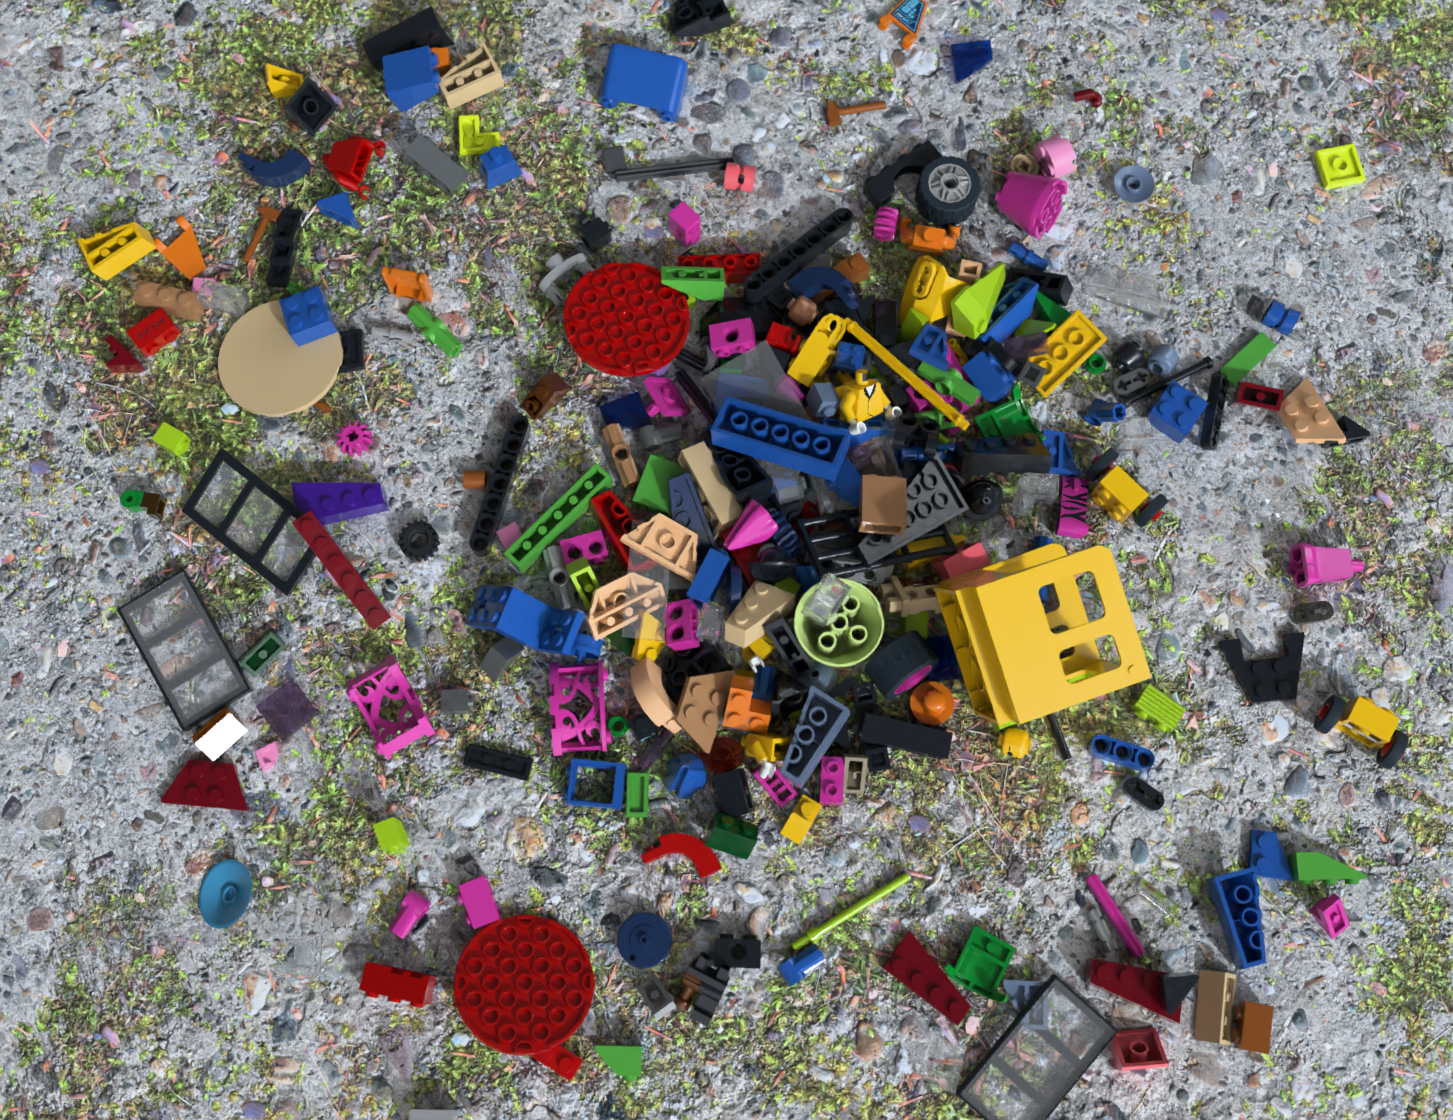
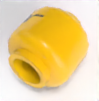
(1015, 742)

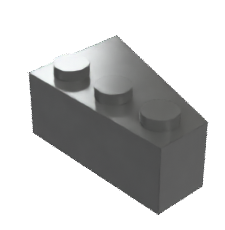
(435, 165)

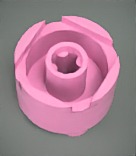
(1054, 156)

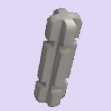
(1102, 930)

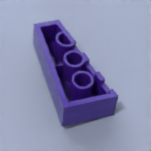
(339, 500)

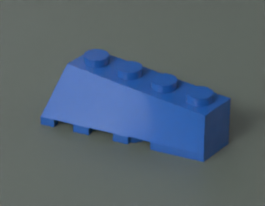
(1240, 915)

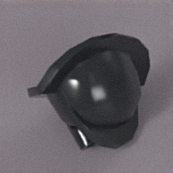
(982, 498)
(772, 564)

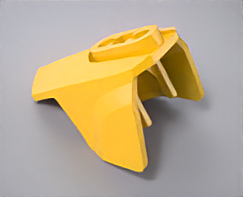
(929, 290)

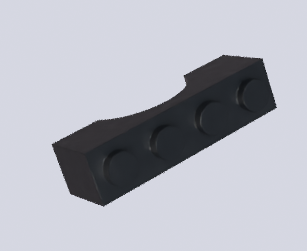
(881, 188)

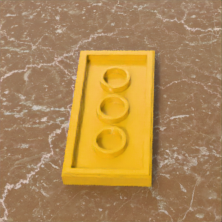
(1068, 348)

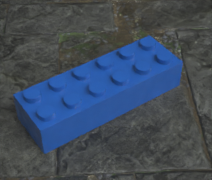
(780, 438)

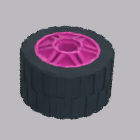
(901, 664)

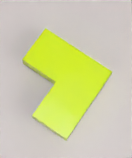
(471, 140)

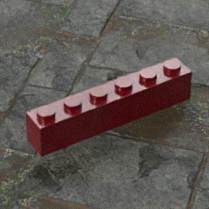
(341, 569)

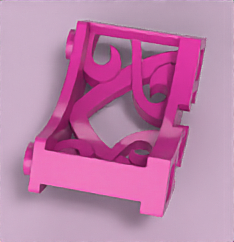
(560, 679)
(417, 724)

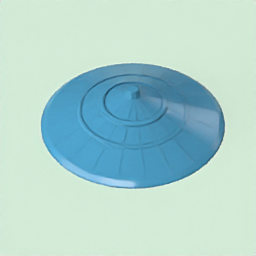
(225, 893)

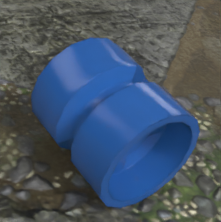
(1280, 317)

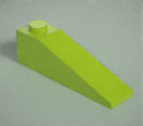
(975, 303)

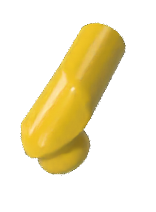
(958, 352)

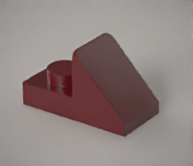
(123, 360)

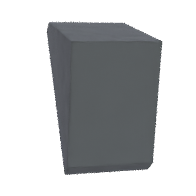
(500, 657)

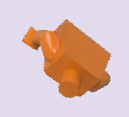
(927, 239)

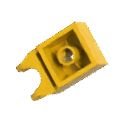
(817, 351)

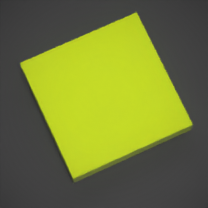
(1339, 166)

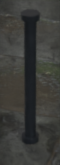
(1206, 363)

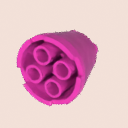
(1032, 201)

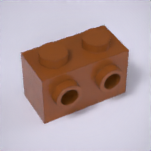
(1252, 1027)

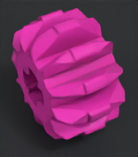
(885, 224)
(350, 432)

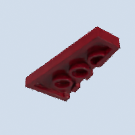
(922, 975)

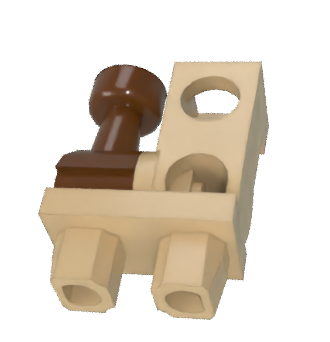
(910, 596)

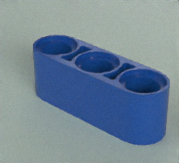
(1131, 753)

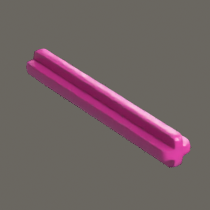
(1115, 915)

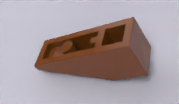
(853, 268)

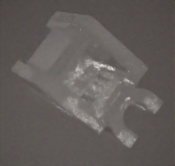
(710, 622)

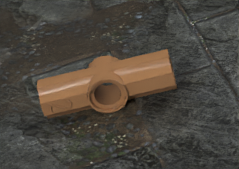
(616, 444)

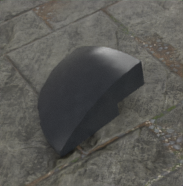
(699, 17)
(691, 662)

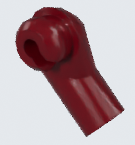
(1090, 95)

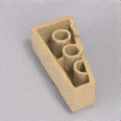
(717, 501)

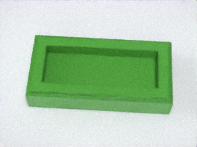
(637, 794)

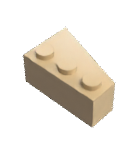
(471, 78)
(758, 607)

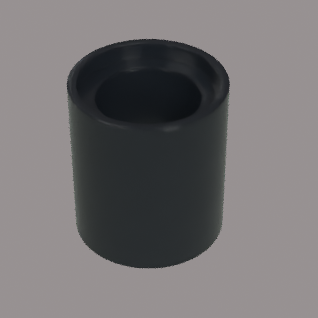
(897, 396)

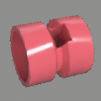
(732, 176)

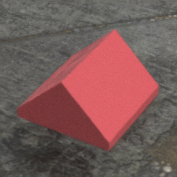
(1138, 1050)

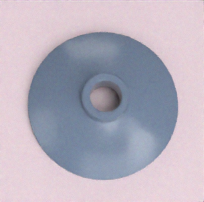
(1136, 177)
(825, 681)

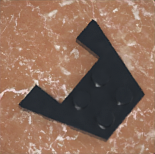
(1267, 678)

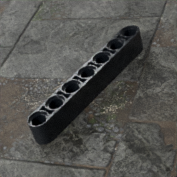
(797, 255)
(500, 495)

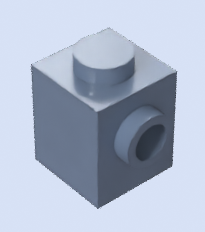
(823, 399)

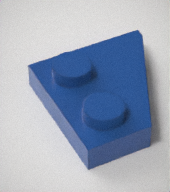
(931, 347)
(1062, 459)

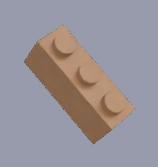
(172, 300)

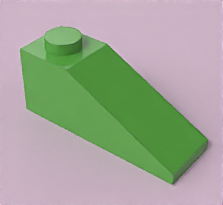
(699, 282)

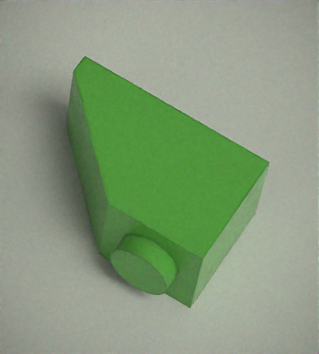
(622, 1059)

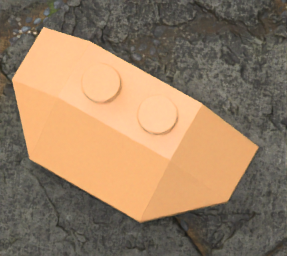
(607, 608)

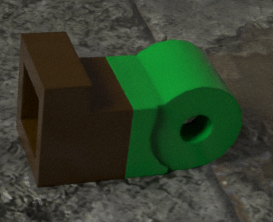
(139, 501)

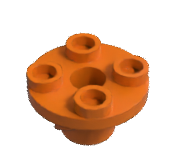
(931, 703)

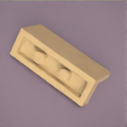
(1215, 1007)

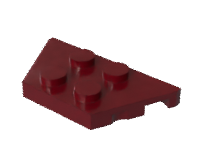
(207, 786)

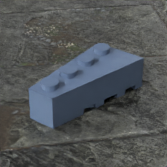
(816, 730)

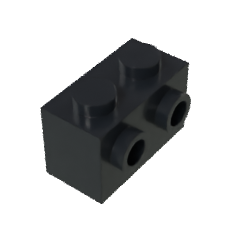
(733, 793)

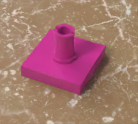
(666, 398)

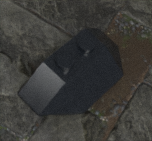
(738, 308)

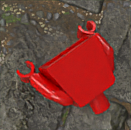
(350, 160)

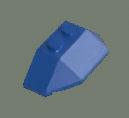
(1011, 309)

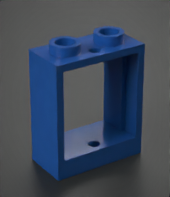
(709, 577)
(619, 784)

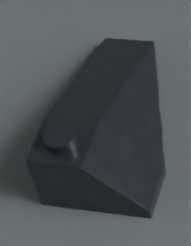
(741, 474)

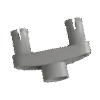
(559, 271)

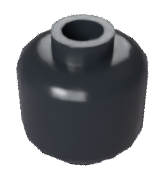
(1128, 355)

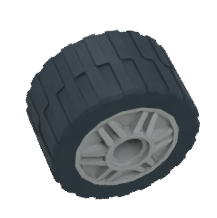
(947, 191)

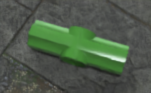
(434, 330)
(950, 383)

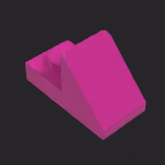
(1330, 915)

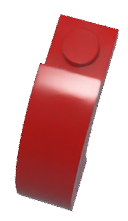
(687, 845)

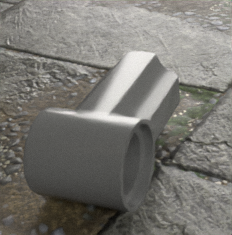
(655, 436)

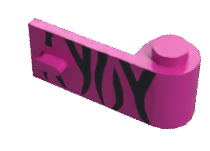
(1073, 508)

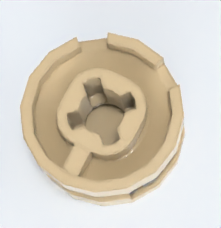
(1024, 164)

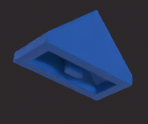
(338, 208)

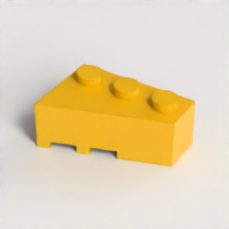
(116, 250)

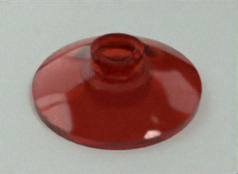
(724, 755)

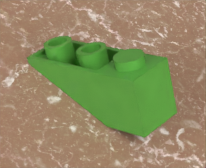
(1315, 866)

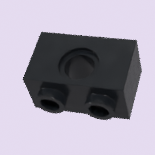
(751, 955)

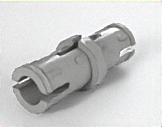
(393, 334)

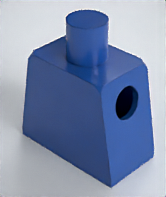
(498, 166)

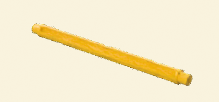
(957, 418)

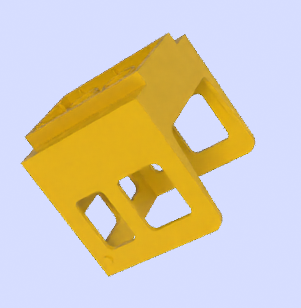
(1007, 640)

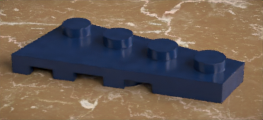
(689, 513)

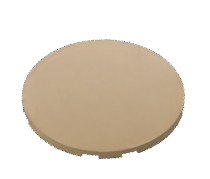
(269, 371)

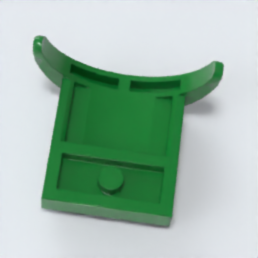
(1007, 419)
(982, 964)

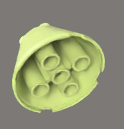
(859, 632)

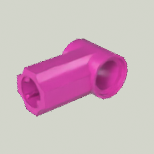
(413, 908)

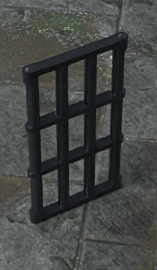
(852, 532)

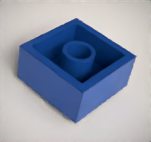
(849, 357)

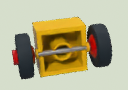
(1120, 493)
(1366, 724)

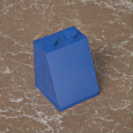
(411, 76)

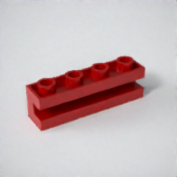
(736, 266)

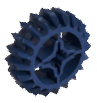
(785, 535)

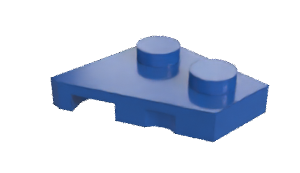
(1268, 856)

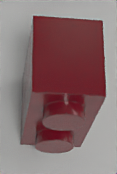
(1258, 396)

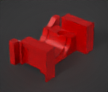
(780, 339)

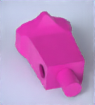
(1321, 564)

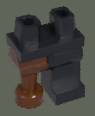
(708, 983)

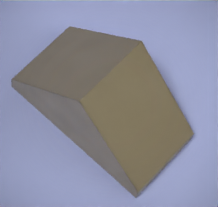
(854, 773)

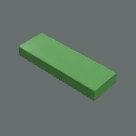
(1247, 358)

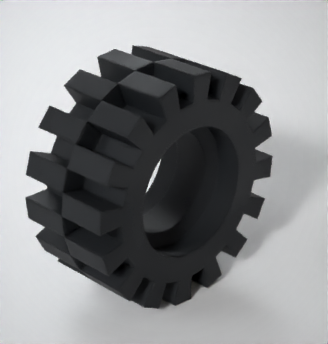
(418, 528)

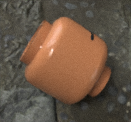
(802, 310)

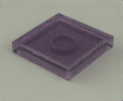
(287, 710)

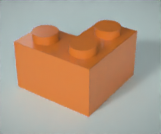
(743, 710)

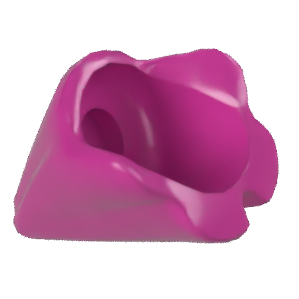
(752, 527)

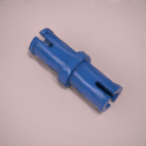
(1028, 257)

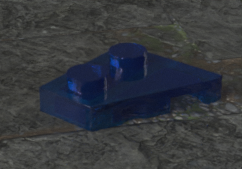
(970, 58)
(626, 411)
(948, 666)

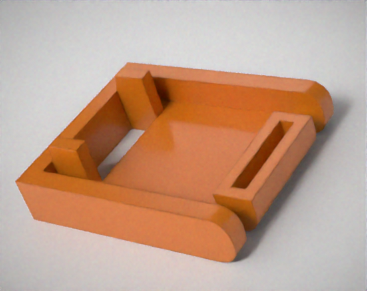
(408, 284)

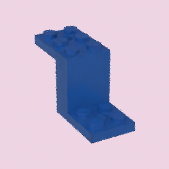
(524, 619)

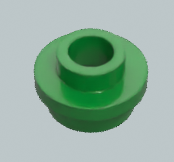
(1099, 359)
(618, 719)

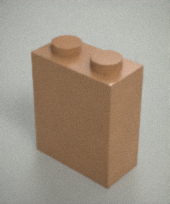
(882, 504)

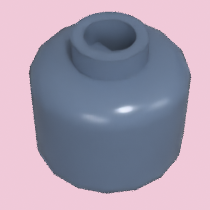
(1162, 359)

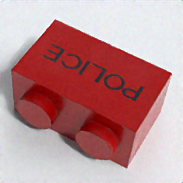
(153, 332)

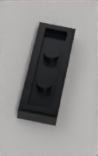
(498, 762)

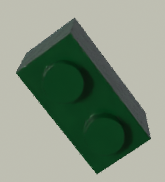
(731, 835)

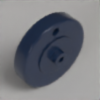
(733, 588)
(644, 940)

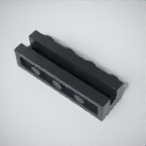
(905, 736)

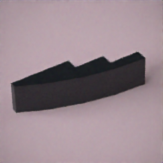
(285, 248)

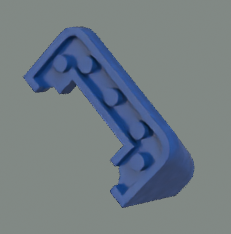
(644, 80)

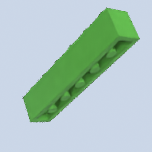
(558, 518)

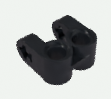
(923, 433)

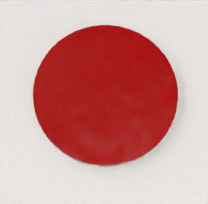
(625, 319)
(523, 985)

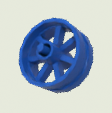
(586, 647)

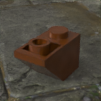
(545, 395)

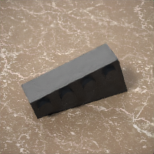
(417, 31)
(1002, 455)

